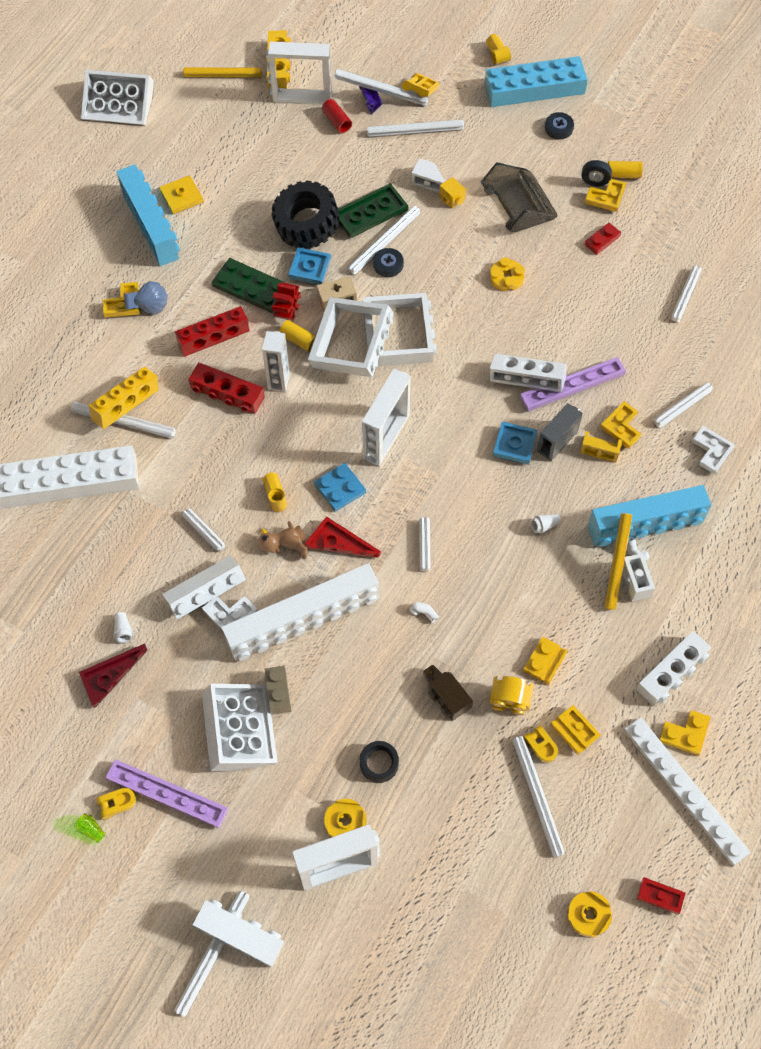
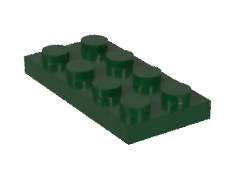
(371, 210)
(247, 284)

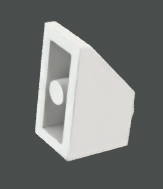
(427, 175)

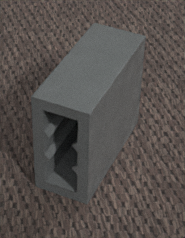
(559, 431)

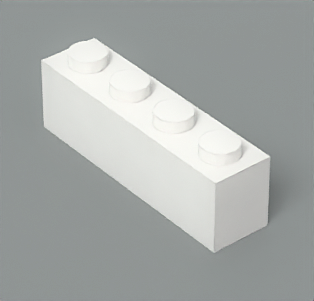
(204, 587)
(238, 933)

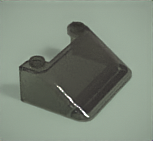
(519, 196)

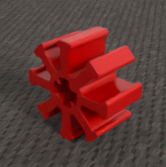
(286, 301)

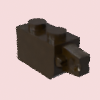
(447, 692)

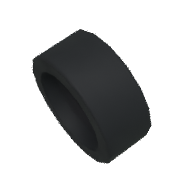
(383, 746)

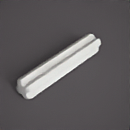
(203, 530)
(424, 541)

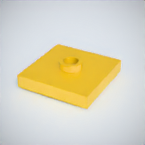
(181, 194)

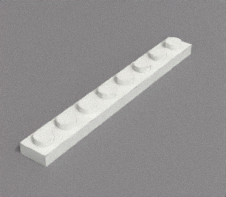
(687, 792)

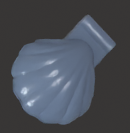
(150, 298)

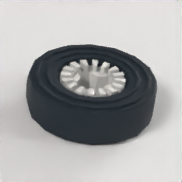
(596, 173)

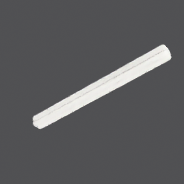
(380, 87)
(415, 128)
(382, 241)
(131, 422)
(538, 797)
(207, 962)

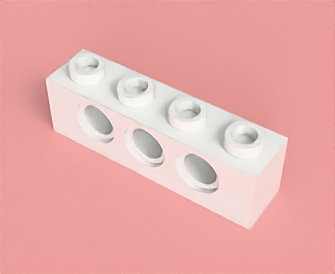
(276, 361)
(528, 372)
(691, 645)

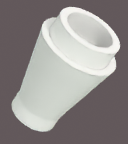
(542, 523)
(122, 629)

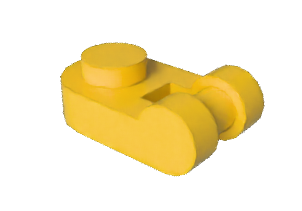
(546, 750)
(123, 799)

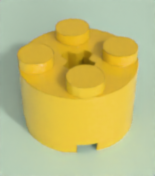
(511, 694)

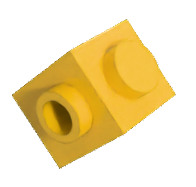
(452, 192)

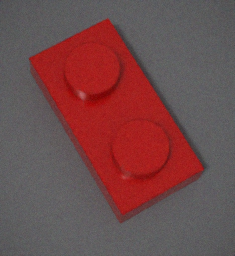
(602, 238)
(661, 895)

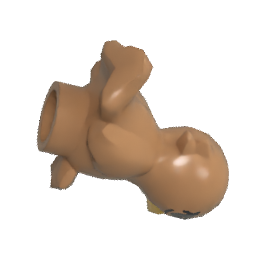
(288, 538)

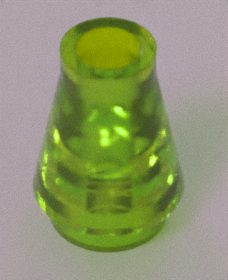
(89, 827)

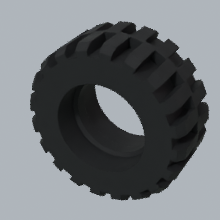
(301, 197)

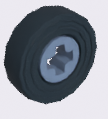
(559, 132)
(391, 269)

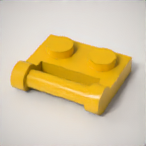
(421, 84)

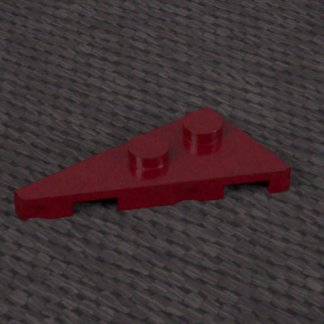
(104, 676)

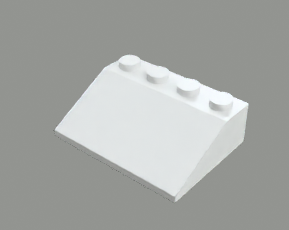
(116, 97)
(238, 726)

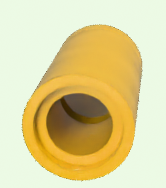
(626, 169)
(298, 335)

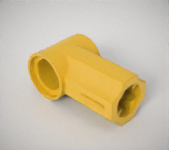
(498, 51)
(274, 491)

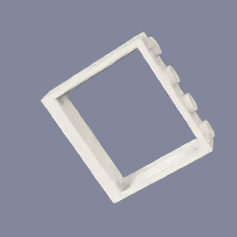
(299, 51)
(326, 329)
(406, 356)
(386, 417)
(337, 857)

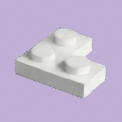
(716, 447)
(223, 615)

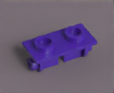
(372, 99)

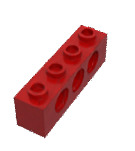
(212, 331)
(236, 387)

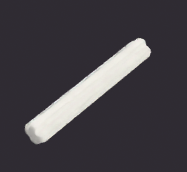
(686, 293)
(683, 404)

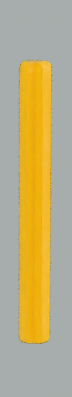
(247, 72)
(618, 561)

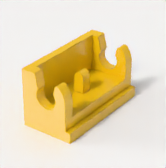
(600, 448)

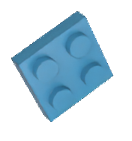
(309, 266)
(515, 443)
(340, 487)

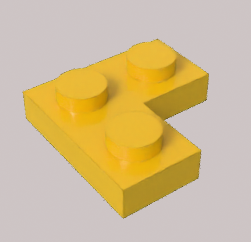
(607, 199)
(116, 306)
(618, 425)
(689, 738)

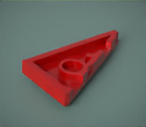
(336, 538)

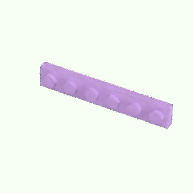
(574, 384)
(167, 793)

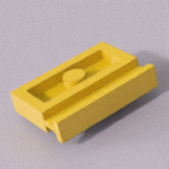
(545, 660)
(575, 730)

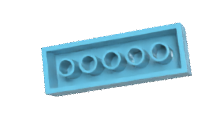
(535, 81)
(148, 215)
(651, 514)

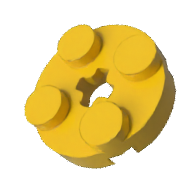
(509, 266)
(338, 810)
(577, 917)

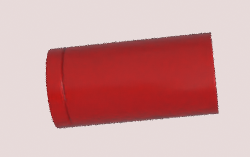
(336, 115)

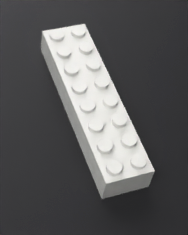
(68, 476)
(301, 612)

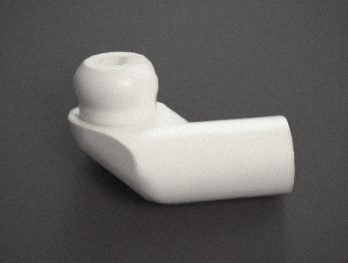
(632, 548)
(426, 609)

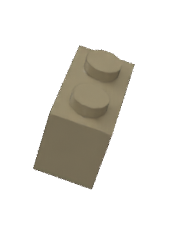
(277, 690)

